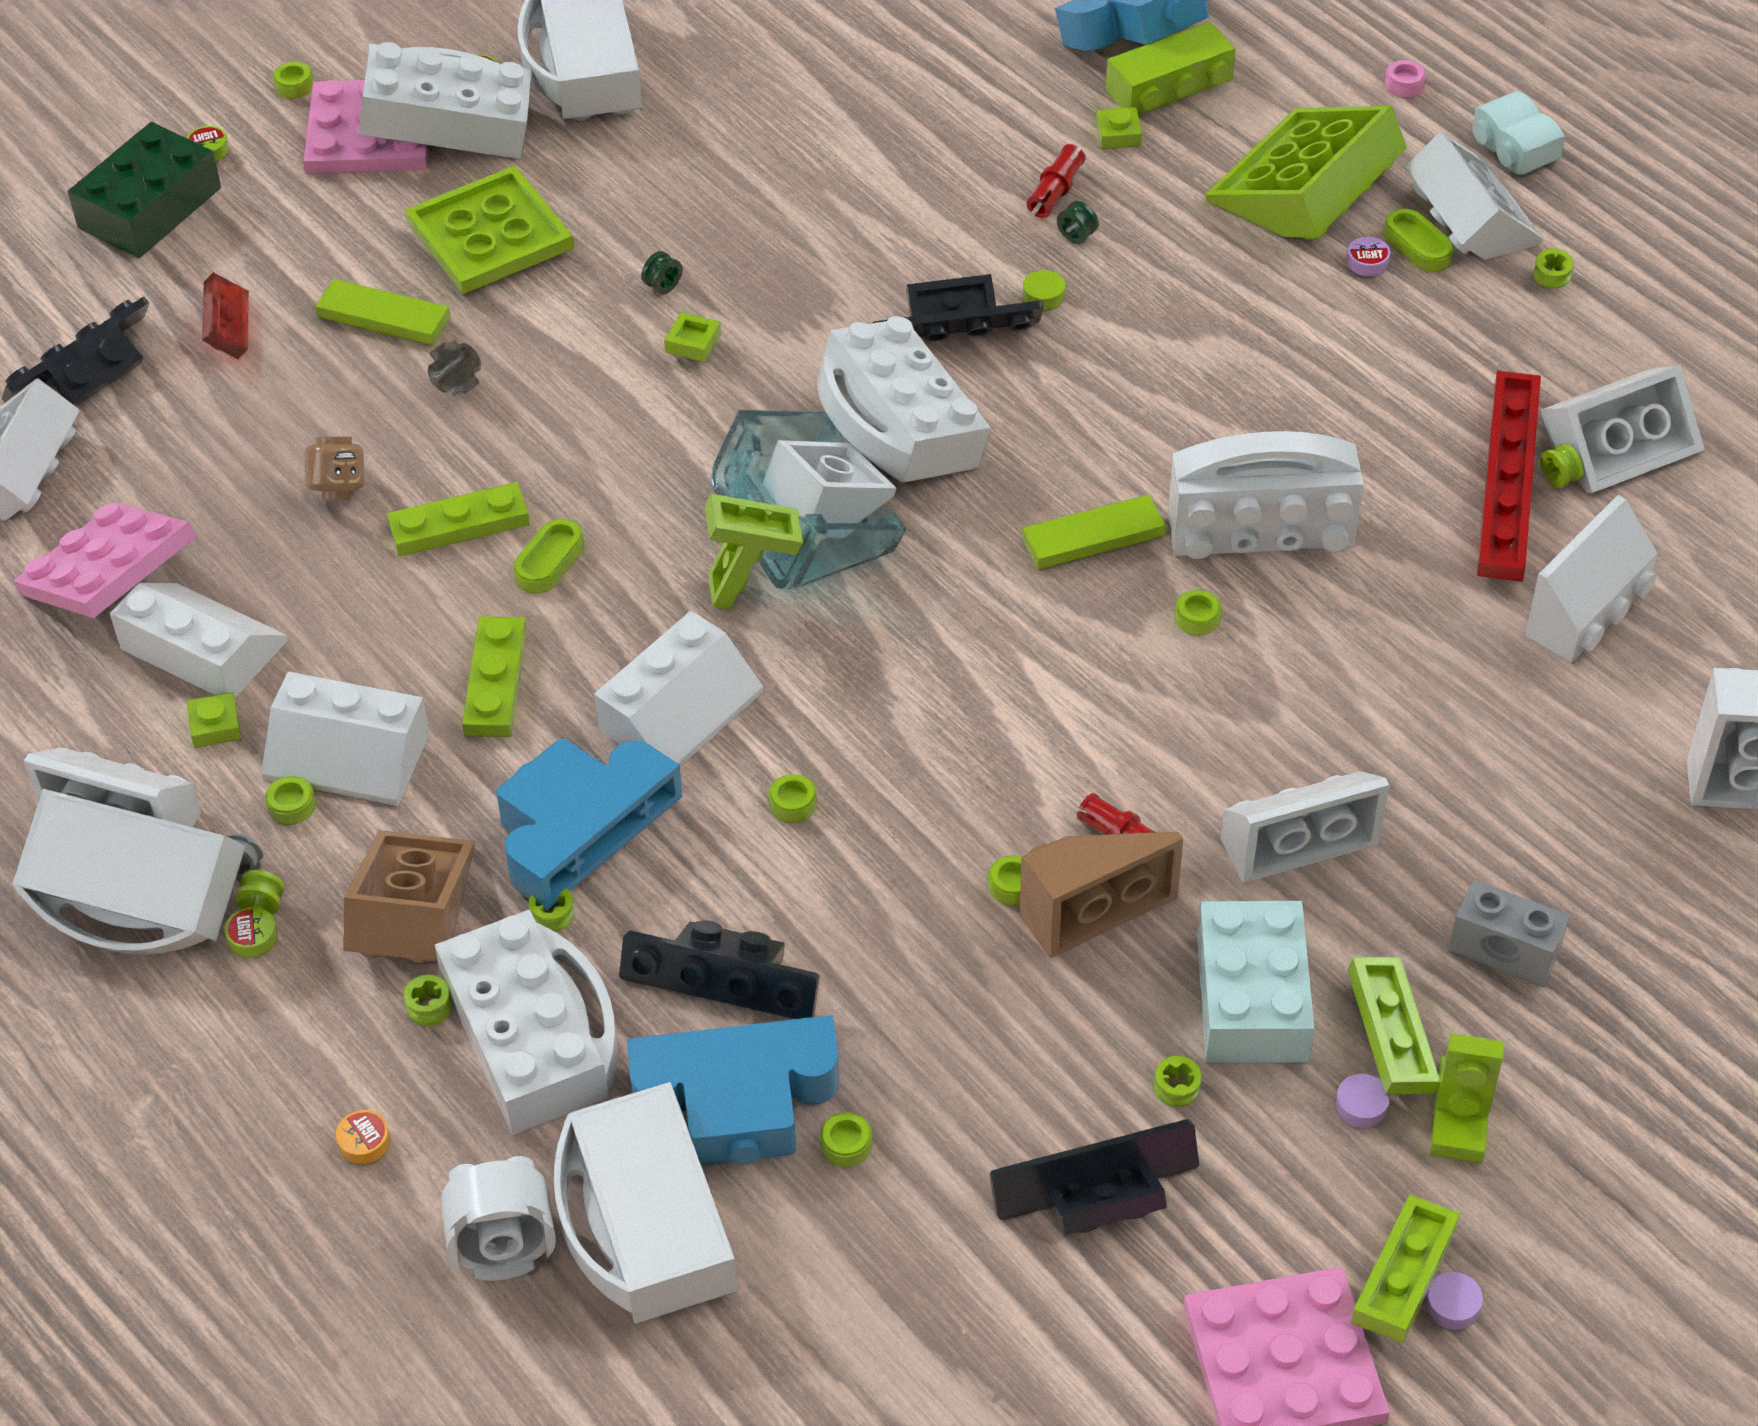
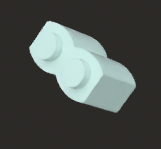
(1518, 133)

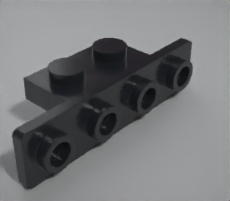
(964, 306)
(89, 362)
(721, 968)
(1098, 1180)

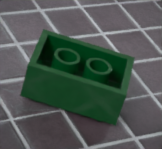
(144, 189)

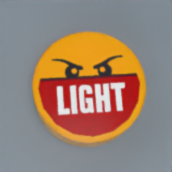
(362, 1137)

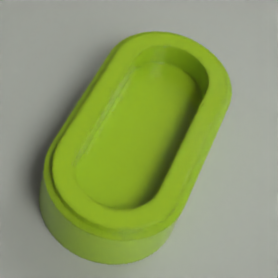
(1418, 240)
(548, 556)

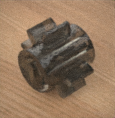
(454, 367)

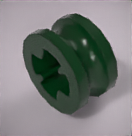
(1077, 222)
(661, 272)

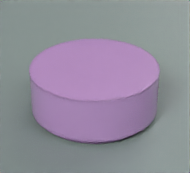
(1362, 1101)
(1454, 1300)

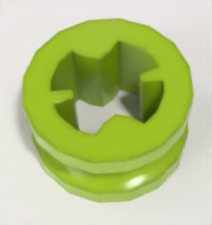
(1553, 258)
(1561, 465)
(260, 890)
(561, 915)
(418, 991)
(1173, 1068)

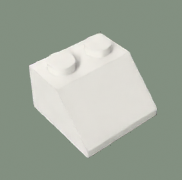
(826, 481)

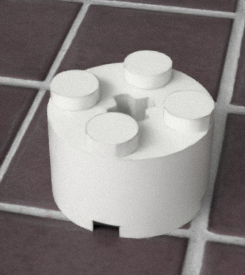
(497, 1218)

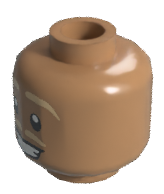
(334, 467)

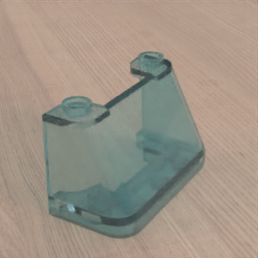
(825, 546)

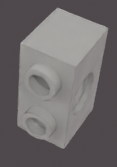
(1508, 933)

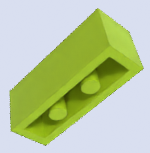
(1170, 68)

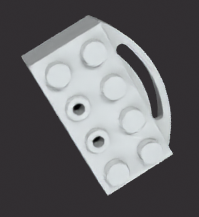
(584, 55)
(445, 99)
(899, 402)
(1264, 494)
(126, 873)
(530, 1019)
(643, 1205)

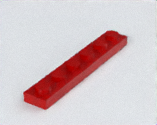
(1509, 476)

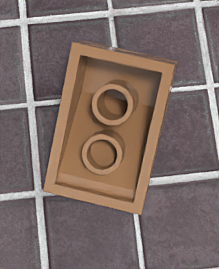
(1095, 884)
(406, 896)

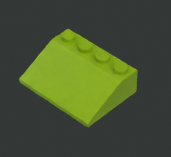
(1311, 168)

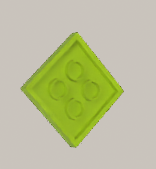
(489, 229)

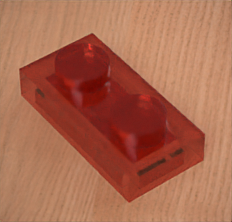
(225, 315)

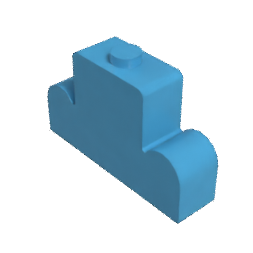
(1099, 23)
(576, 812)
(741, 1082)

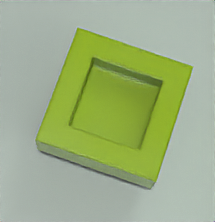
(1118, 128)
(692, 337)
(213, 719)

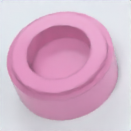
(1405, 78)

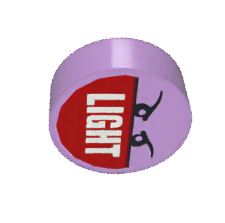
(1368, 256)

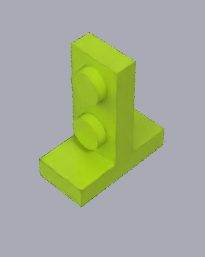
(746, 531)
(1465, 1097)

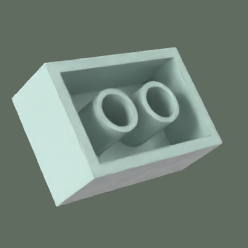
(1254, 982)

